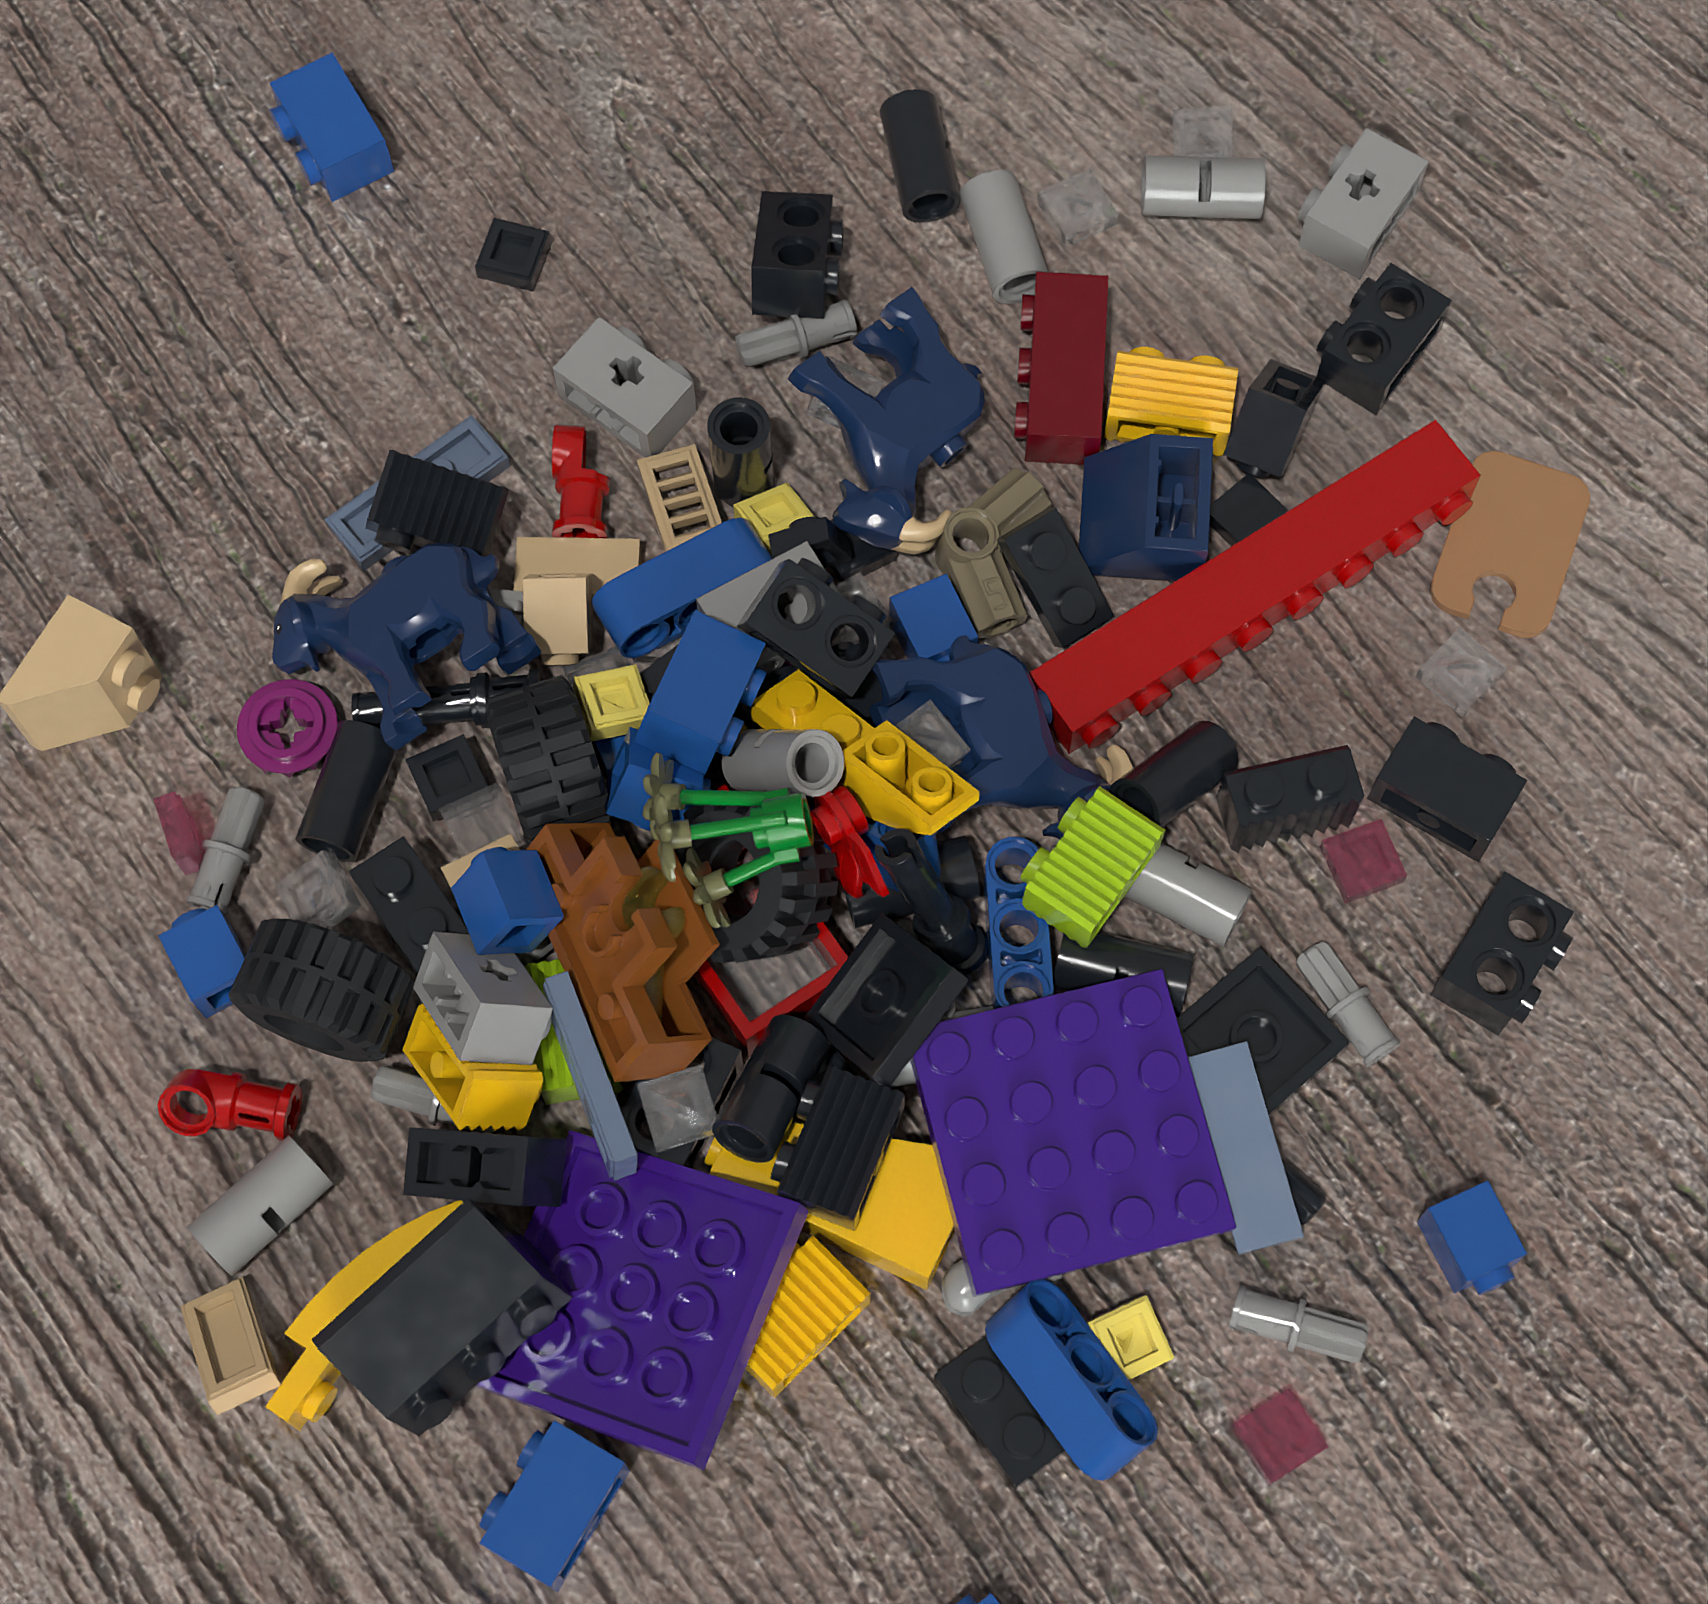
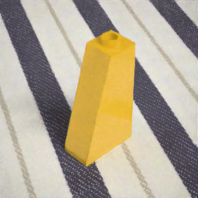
(903, 1222)

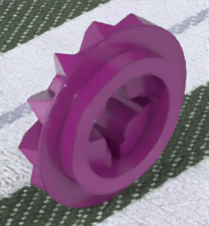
(267, 711)

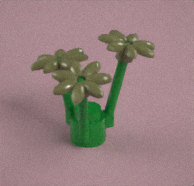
(779, 823)

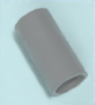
(1202, 186)
(1003, 234)
(784, 758)
(1189, 896)
(259, 1206)

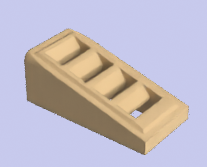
(659, 507)

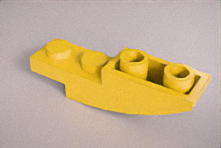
(882, 766)
(309, 1385)

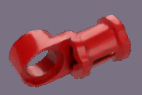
(579, 487)
(230, 1104)

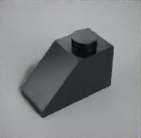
(1273, 419)

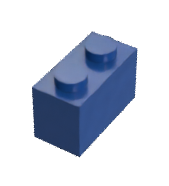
(331, 128)
(700, 691)
(553, 1504)

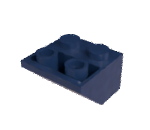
(1147, 507)

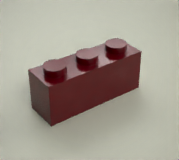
(1063, 367)

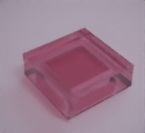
(180, 832)
(1363, 861)
(1279, 1437)

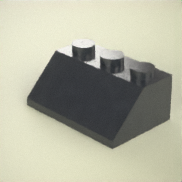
(443, 1318)

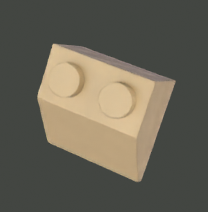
(80, 679)

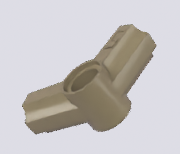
(982, 576)

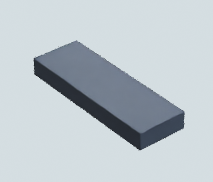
(462, 449)
(590, 1077)
(1245, 1148)

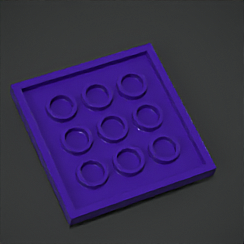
(1069, 1133)
(664, 1301)

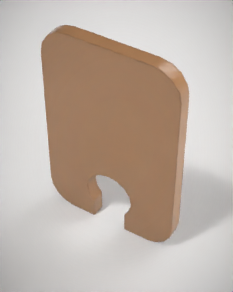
(1517, 530)

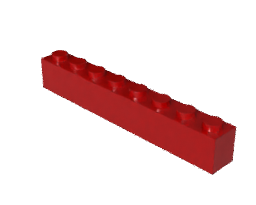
(1254, 586)

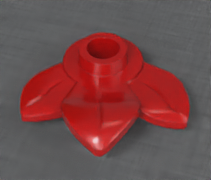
(840, 825)

